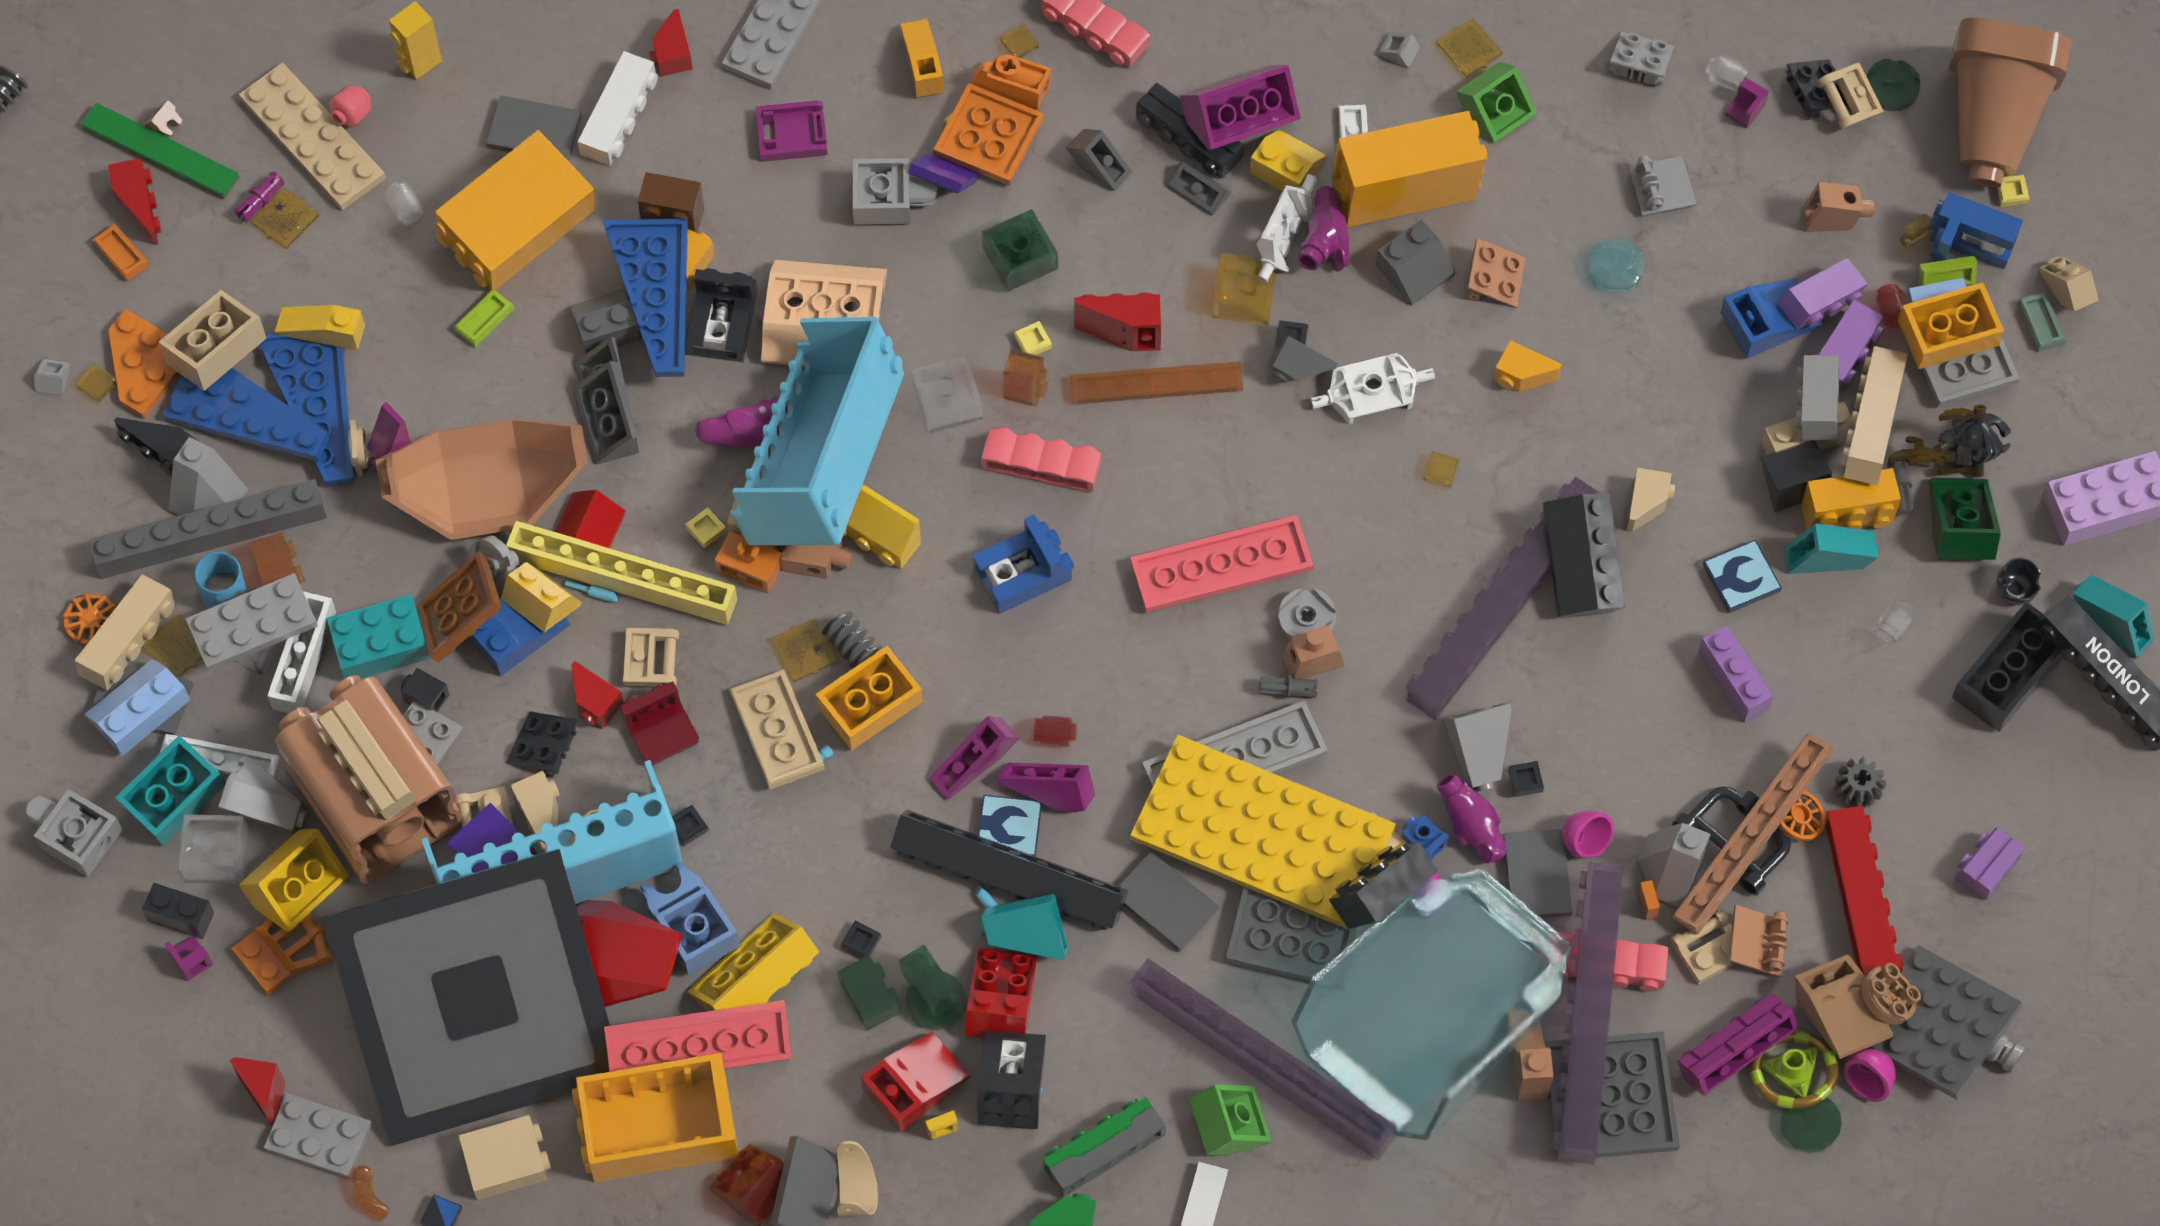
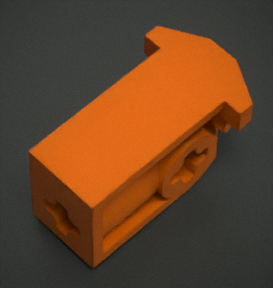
(1014, 79)

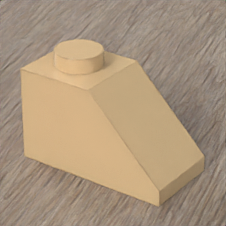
(1649, 496)

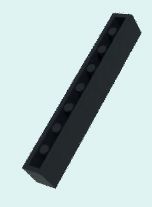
(1008, 869)

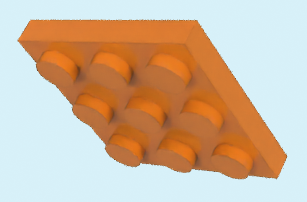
(988, 134)

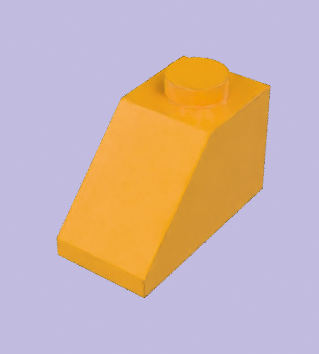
(1525, 369)

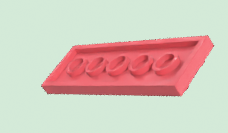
(1221, 563)
(740, 1034)

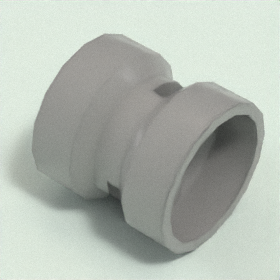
(2009, 1057)

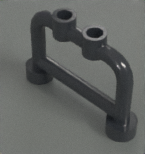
(1754, 878)

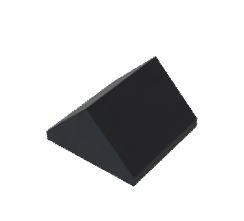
(1790, 471)

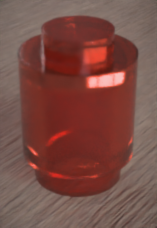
(1890, 303)
(1055, 730)

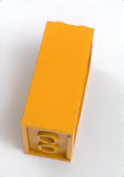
(1408, 168)
(514, 211)
(655, 1118)

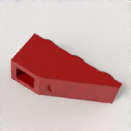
(132, 193)

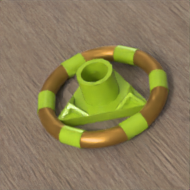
(1795, 1072)

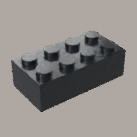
(2008, 670)

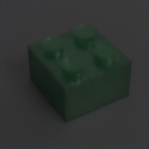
(1020, 250)

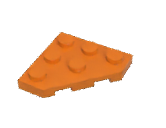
(139, 363)

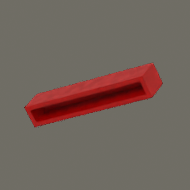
(1860, 889)

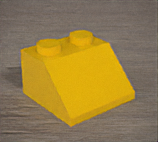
(1285, 160)
(538, 597)

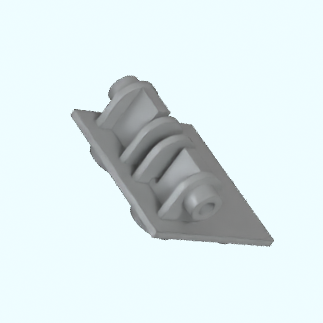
(1641, 55)
(1661, 185)
(432, 729)

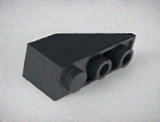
(153, 440)

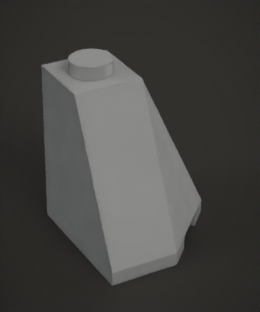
(202, 480)
(1480, 743)
(262, 798)
(1672, 861)

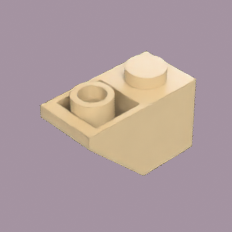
(2070, 283)

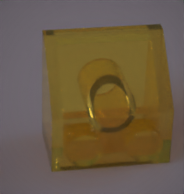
(1239, 293)

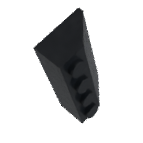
(1583, 555)

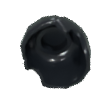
(2018, 581)

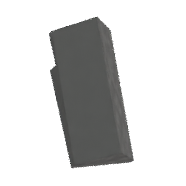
(605, 403)

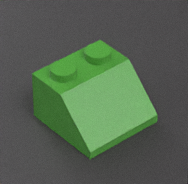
(1497, 100)
(1229, 1119)

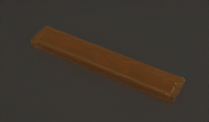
(1156, 382)

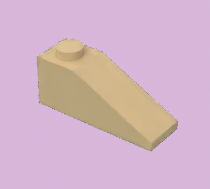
(537, 802)

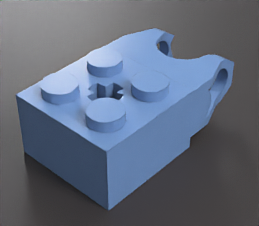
(691, 910)

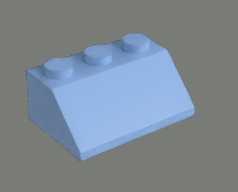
(138, 706)

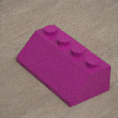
(1241, 106)

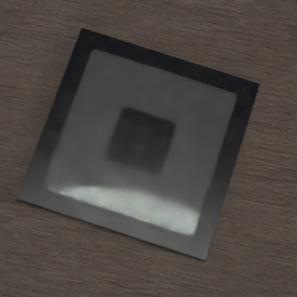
(471, 995)

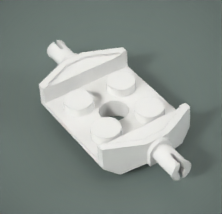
(1285, 222)
(1354, 399)

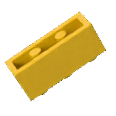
(415, 40)

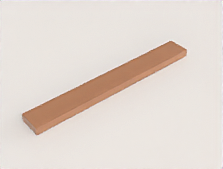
(1752, 833)

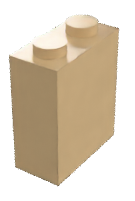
(504, 1157)

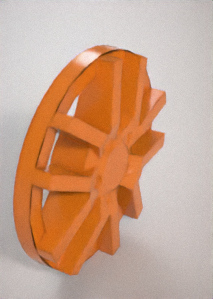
(89, 618)
(1802, 818)

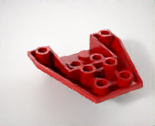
(627, 950)

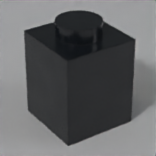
(424, 690)

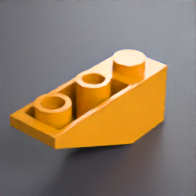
(922, 58)

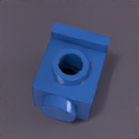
(1435, 840)

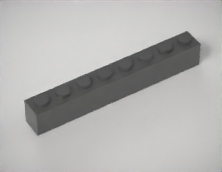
(207, 529)

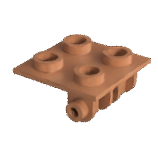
(1495, 273)
(1758, 940)

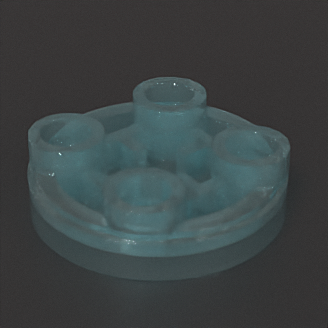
(1616, 264)

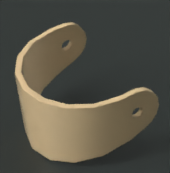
(856, 1181)

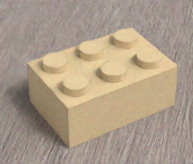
(212, 340)

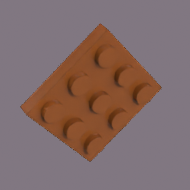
(458, 607)

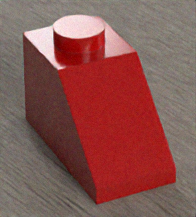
(671, 47)
(595, 697)

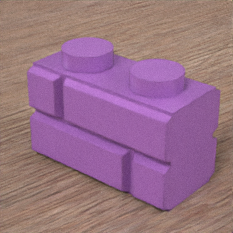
(1990, 862)

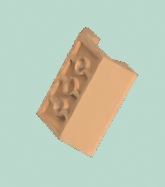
(824, 295)

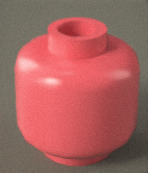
(350, 106)

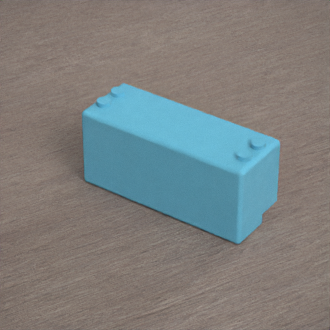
(824, 437)
(605, 853)

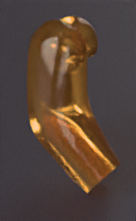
(365, 1194)

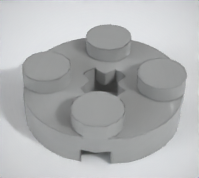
(499, 558)
(1305, 601)

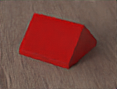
(591, 518)
(263, 1084)

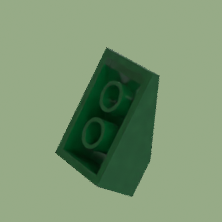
(1964, 519)

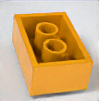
(1950, 325)
(1851, 502)
(869, 698)

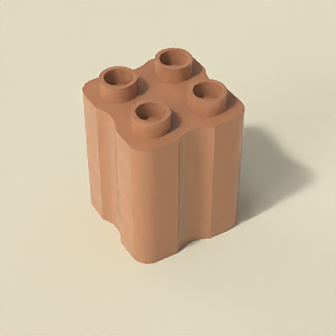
(366, 840)

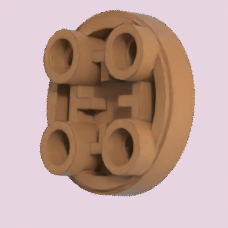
(1889, 994)

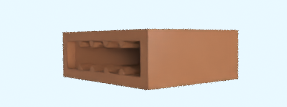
(1532, 1067)

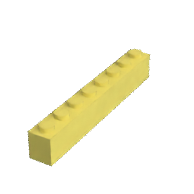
(623, 573)

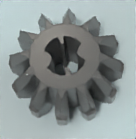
(1849, 781)

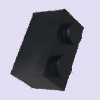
(178, 910)

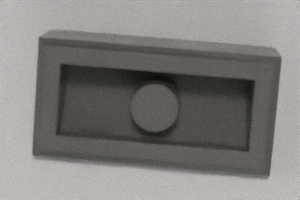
(1199, 187)

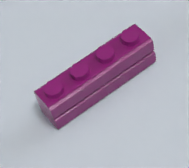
(1737, 1044)

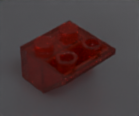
(750, 1184)

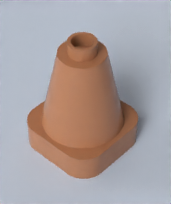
(2002, 91)

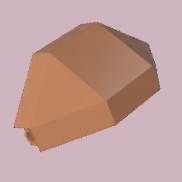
(483, 474)

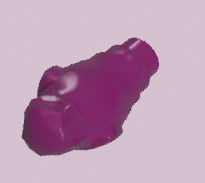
(1326, 233)
(738, 426)
(1472, 818)

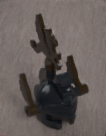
(1970, 439)

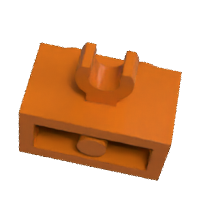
(748, 563)

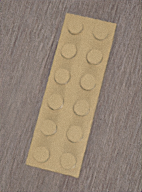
(312, 136)

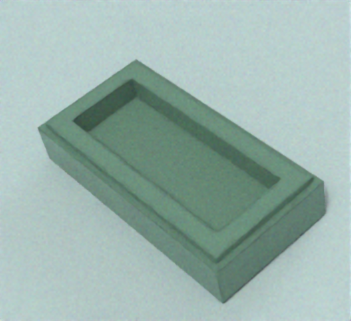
(2041, 321)

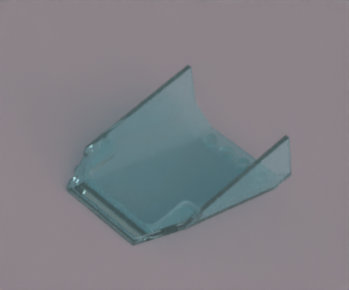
(1432, 999)

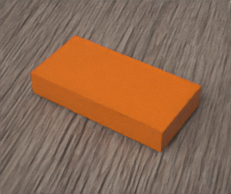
(120, 252)

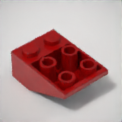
(1121, 319)
(1000, 992)
(913, 1080)

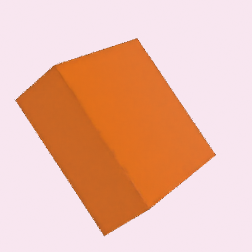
(1648, 900)

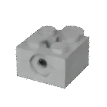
(888, 179)
(73, 830)

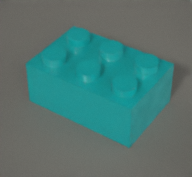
(378, 637)
(170, 787)

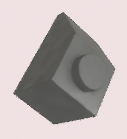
(1099, 158)
(1298, 361)

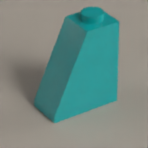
(1831, 549)
(2116, 613)
(1027, 927)

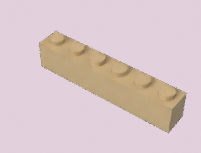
(1875, 415)

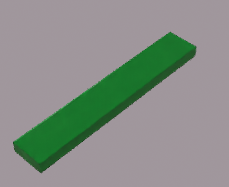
(160, 150)

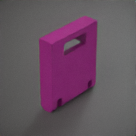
(797, 130)

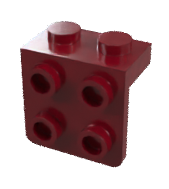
(659, 723)

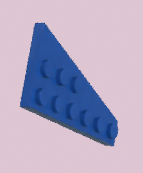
(654, 273)
(315, 386)
(245, 413)

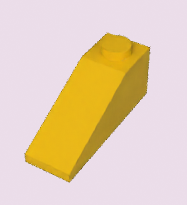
(322, 324)

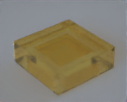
(1019, 41)
(1915, 230)
(96, 383)
(1441, 469)

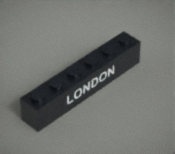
(2104, 666)

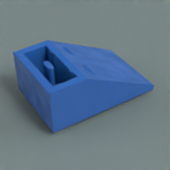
(1757, 318)

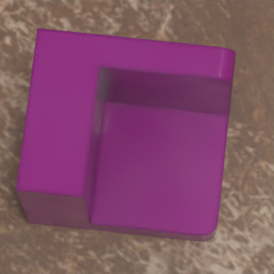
(1747, 103)
(189, 957)

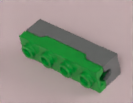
(1103, 1146)

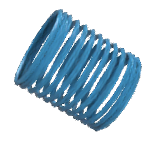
(215, 564)

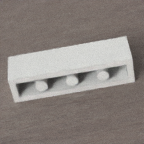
(617, 109)
(301, 659)

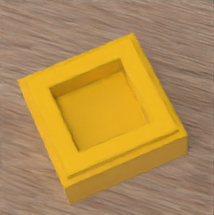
(942, 1125)

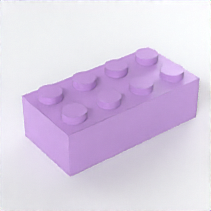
(2105, 498)

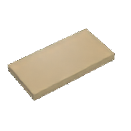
(777, 729)

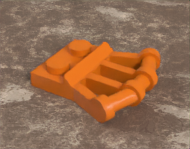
(273, 965)

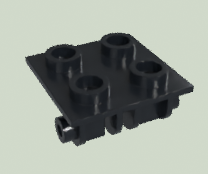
(1803, 80)
(543, 742)

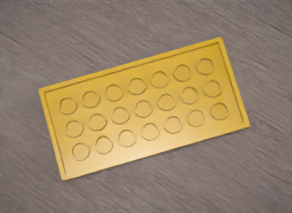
(1258, 828)

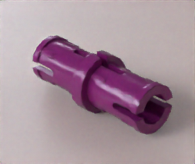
(259, 197)

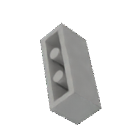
(1818, 397)

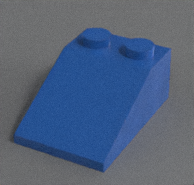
(511, 638)

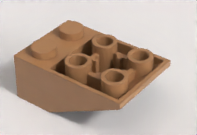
(1836, 1006)

